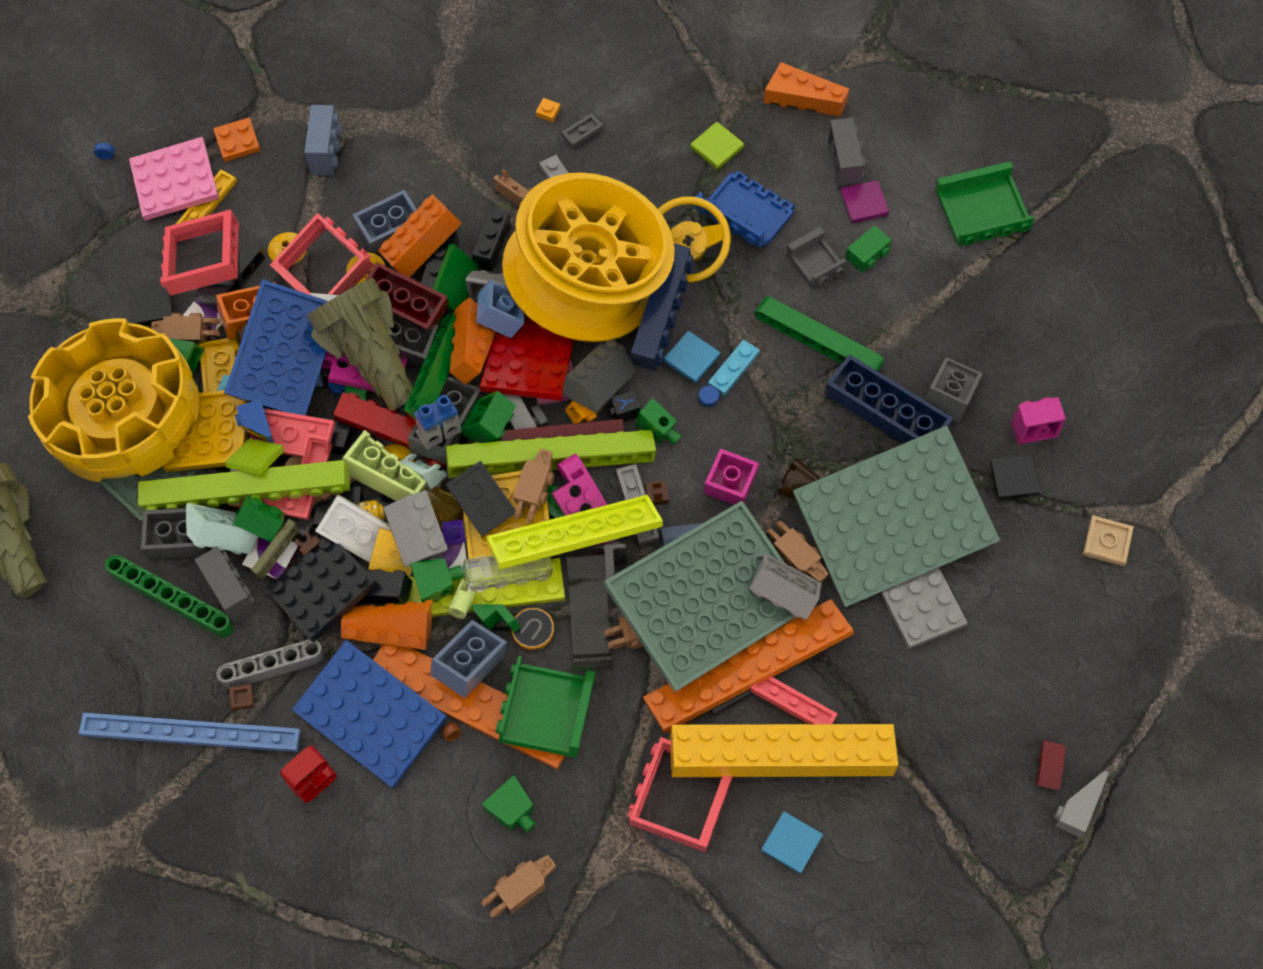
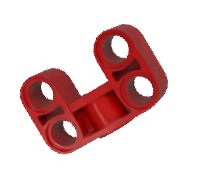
(308, 774)

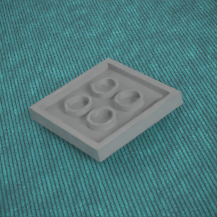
(924, 608)

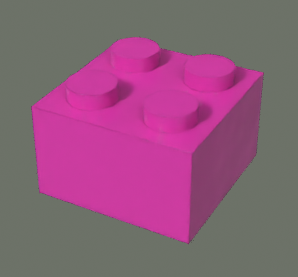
(1038, 420)
(731, 477)

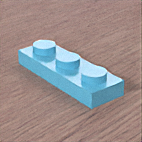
(734, 367)

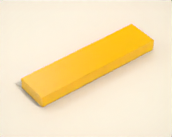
(224, 183)

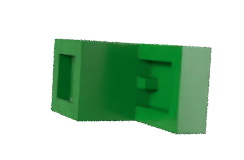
(493, 613)

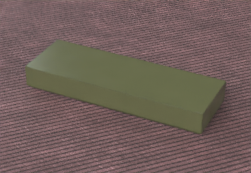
(275, 550)

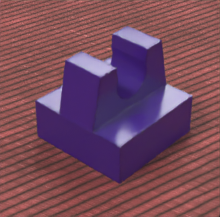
(454, 532)

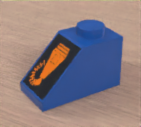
(254, 420)

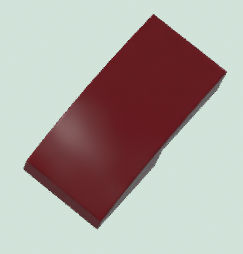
(1051, 765)

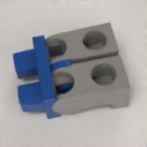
(436, 421)

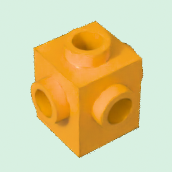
(579, 413)

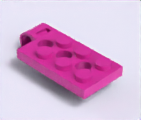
(346, 376)
(576, 474)

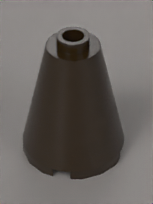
(796, 476)

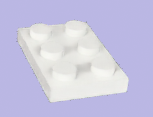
(351, 527)

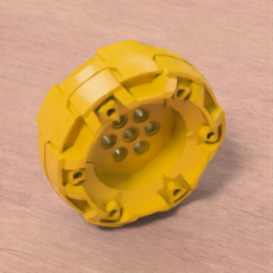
(113, 400)

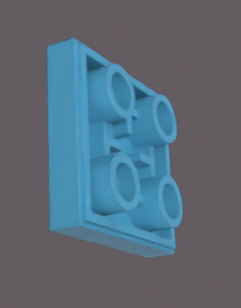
(691, 357)
(792, 842)

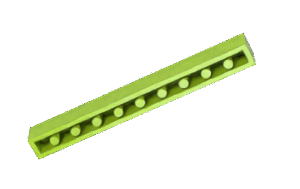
(592, 450)
(233, 487)

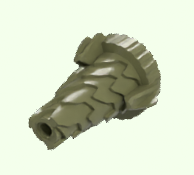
(360, 327)
(16, 552)

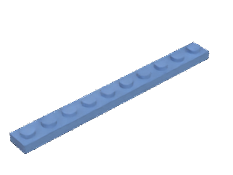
(190, 732)

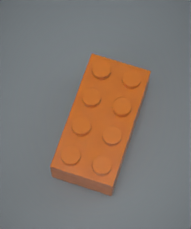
(419, 236)

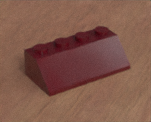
(410, 298)

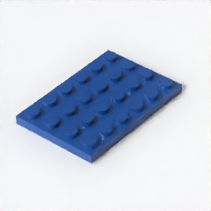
(277, 353)
(369, 714)

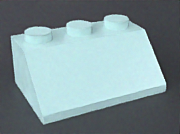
(215, 529)

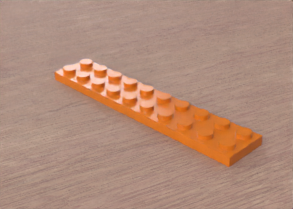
(762, 660)
(478, 710)

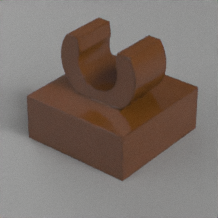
(657, 492)
(308, 545)
(241, 697)

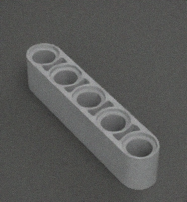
(261, 660)

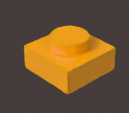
(548, 110)

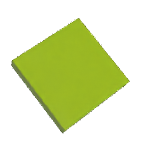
(717, 145)
(254, 456)

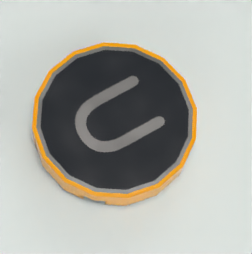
(535, 629)

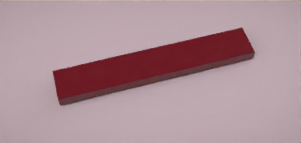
(566, 430)

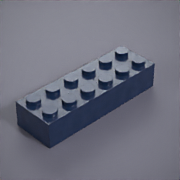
(660, 312)
(883, 402)

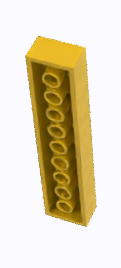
(783, 750)

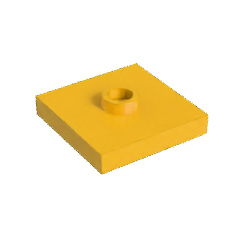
(386, 554)

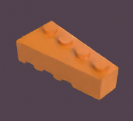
(805, 91)
(470, 343)
(390, 624)

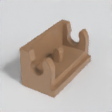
(510, 188)

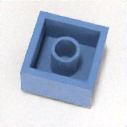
(498, 310)

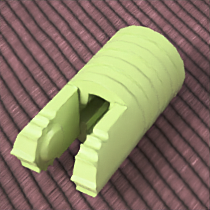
(461, 601)

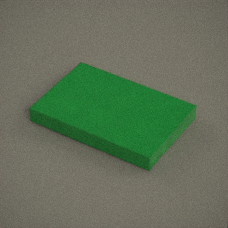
(452, 276)

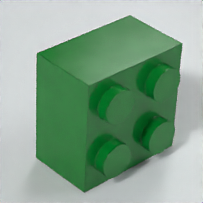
(488, 418)

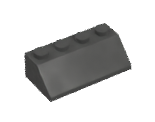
(599, 375)

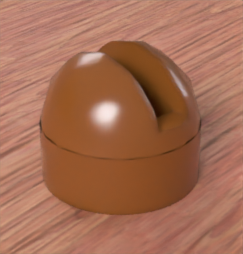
(451, 732)

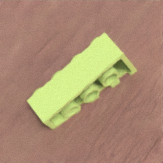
(381, 470)

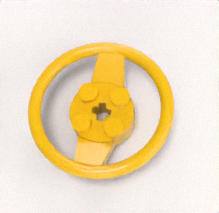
(703, 237)

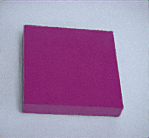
(864, 201)

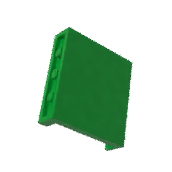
(982, 204)
(545, 709)

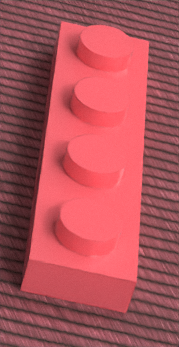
(793, 702)

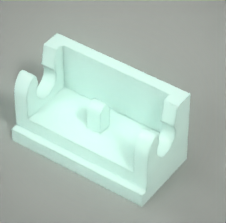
(429, 474)

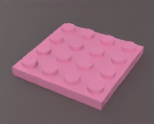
(173, 178)

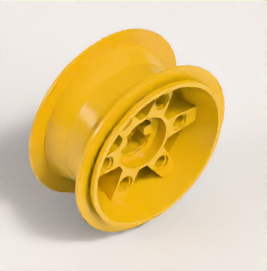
(577, 251)

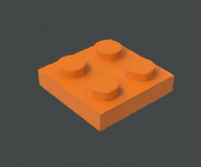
(236, 139)

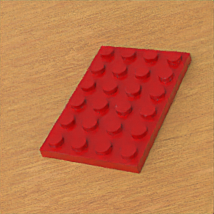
(528, 363)

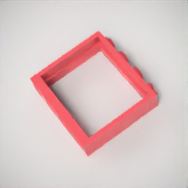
(304, 241)
(206, 275)
(642, 793)

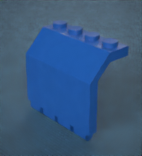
(748, 209)

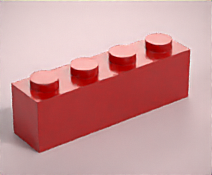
(374, 419)

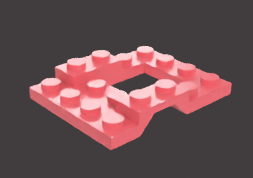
(302, 438)

